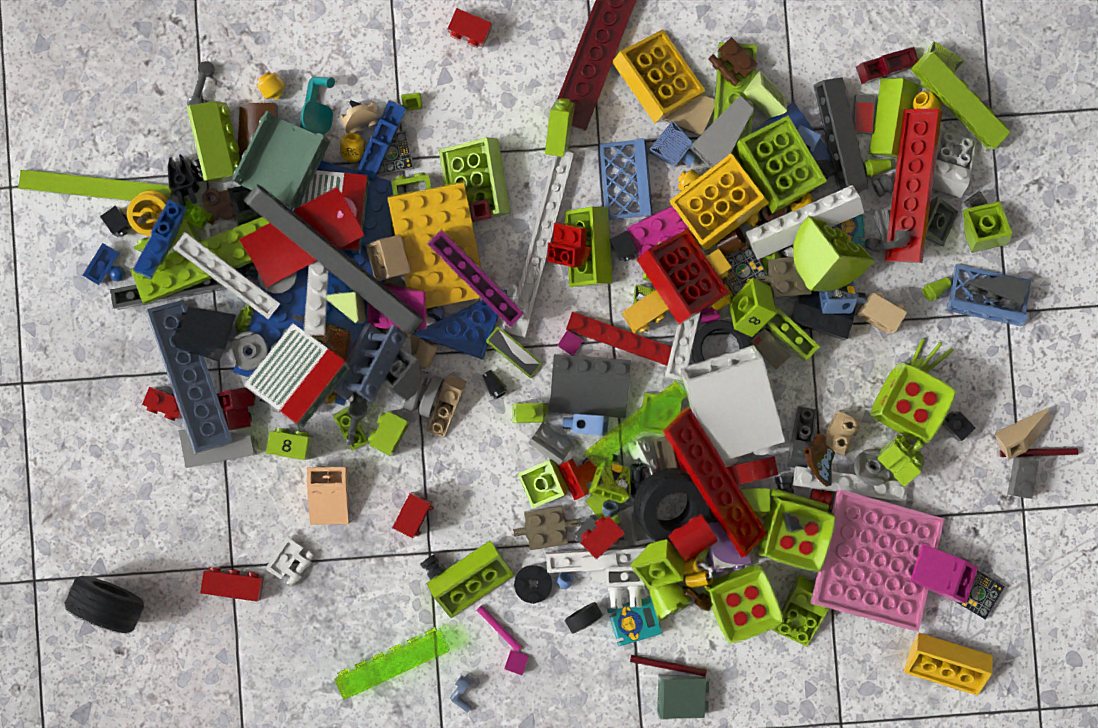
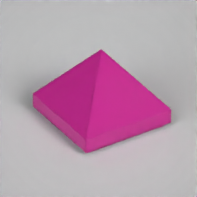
(709, 315)

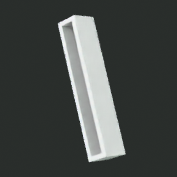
(782, 231)

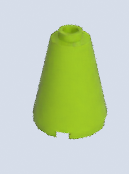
(668, 600)

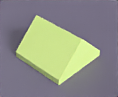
(766, 96)
(350, 304)

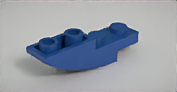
(160, 240)

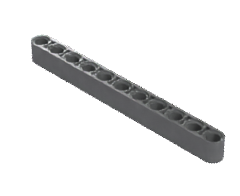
(334, 259)

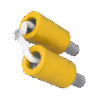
(694, 575)

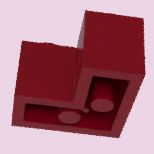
(235, 407)

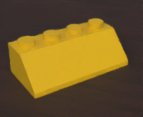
(948, 664)

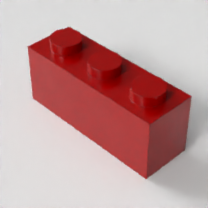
(232, 584)

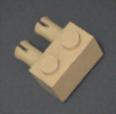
(840, 432)

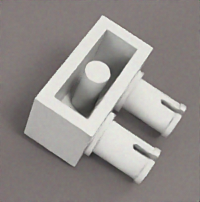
(623, 578)

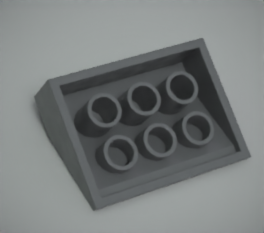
(589, 386)

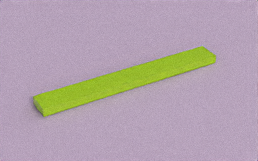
(86, 186)

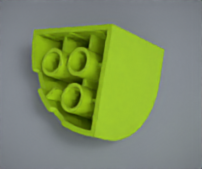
(827, 257)

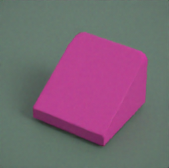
(570, 343)
(516, 662)

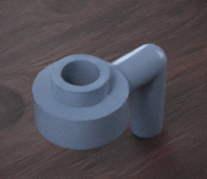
(462, 683)

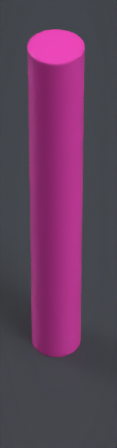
(499, 628)

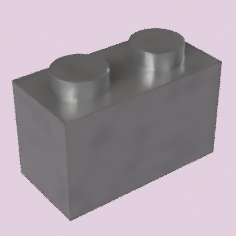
(1023, 477)

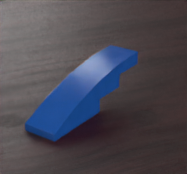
(382, 139)

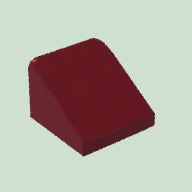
(480, 210)

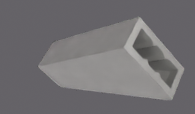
(724, 133)
(240, 447)

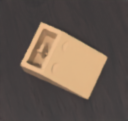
(328, 495)

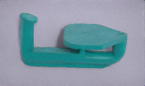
(316, 116)

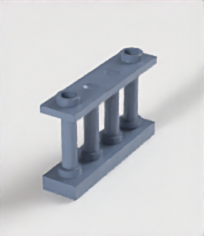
(360, 356)

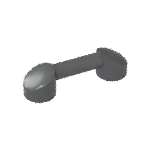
(206, 70)
(902, 238)

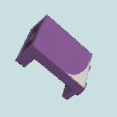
(723, 553)

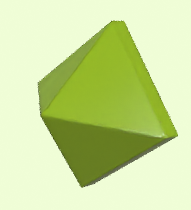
(412, 101)

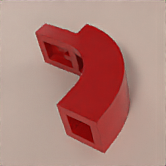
(754, 470)

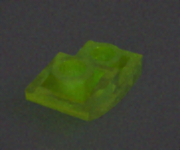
(196, 215)

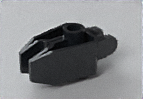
(182, 180)

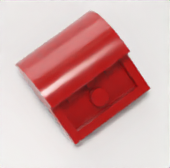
(568, 245)
(693, 538)

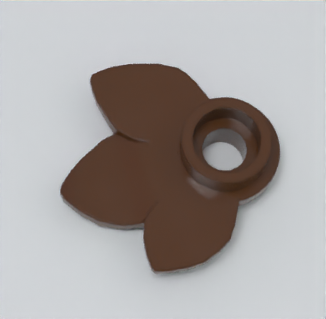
(220, 207)
(702, 600)

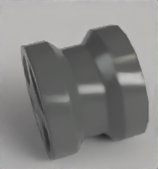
(882, 185)

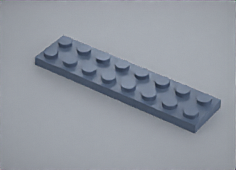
(189, 381)

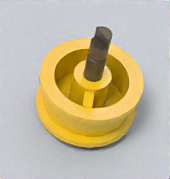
(145, 211)

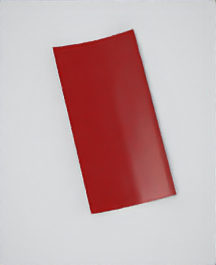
(279, 256)

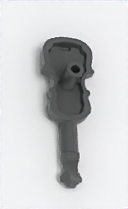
(357, 411)

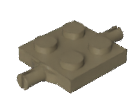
(784, 278)
(546, 527)

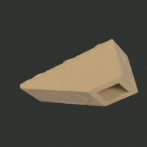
(446, 405)
(1021, 435)

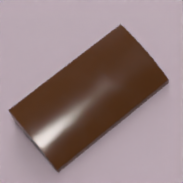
(249, 121)

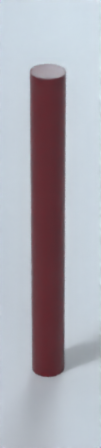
(1046, 452)
(668, 665)

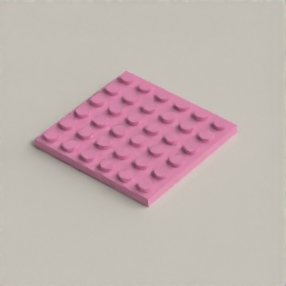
(874, 560)

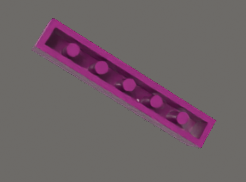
(475, 277)

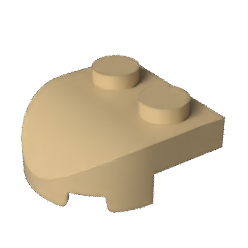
(360, 117)

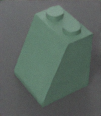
(682, 696)

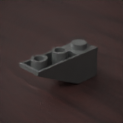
(1002, 289)
(802, 436)

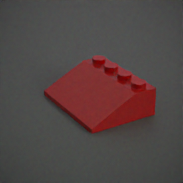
(682, 276)

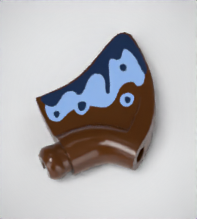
(820, 458)

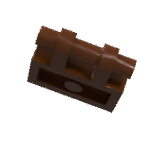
(737, 58)

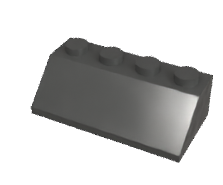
(404, 373)

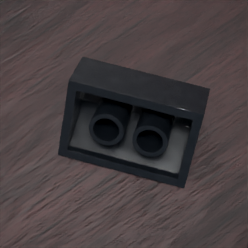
(809, 315)

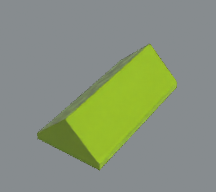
(892, 99)

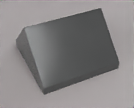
(940, 221)

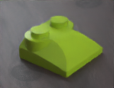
(543, 483)

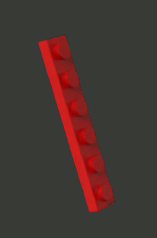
(619, 338)

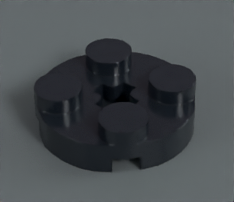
(533, 595)

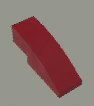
(887, 65)

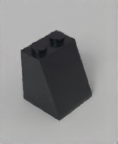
(204, 332)

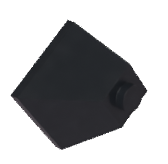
(241, 210)

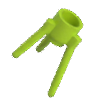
(923, 364)

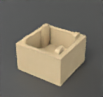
(388, 258)
(881, 313)

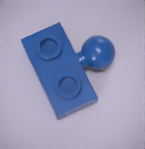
(102, 263)

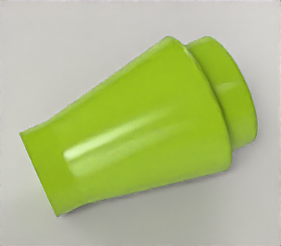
(876, 166)
(935, 289)

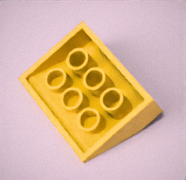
(658, 75)
(718, 201)

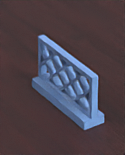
(642, 173)
(983, 310)

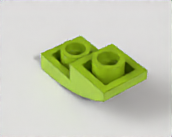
(343, 421)

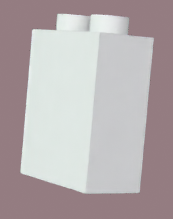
(734, 403)

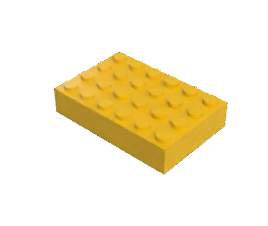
(417, 219)

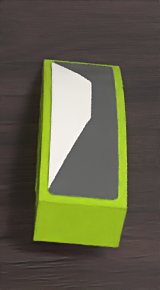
(513, 352)

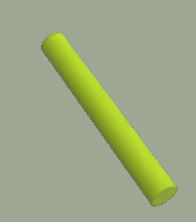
(800, 500)

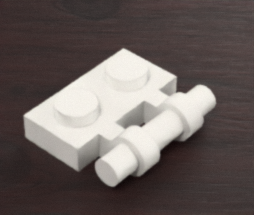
(284, 558)

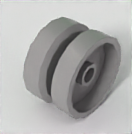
(426, 394)

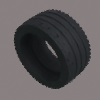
(711, 327)

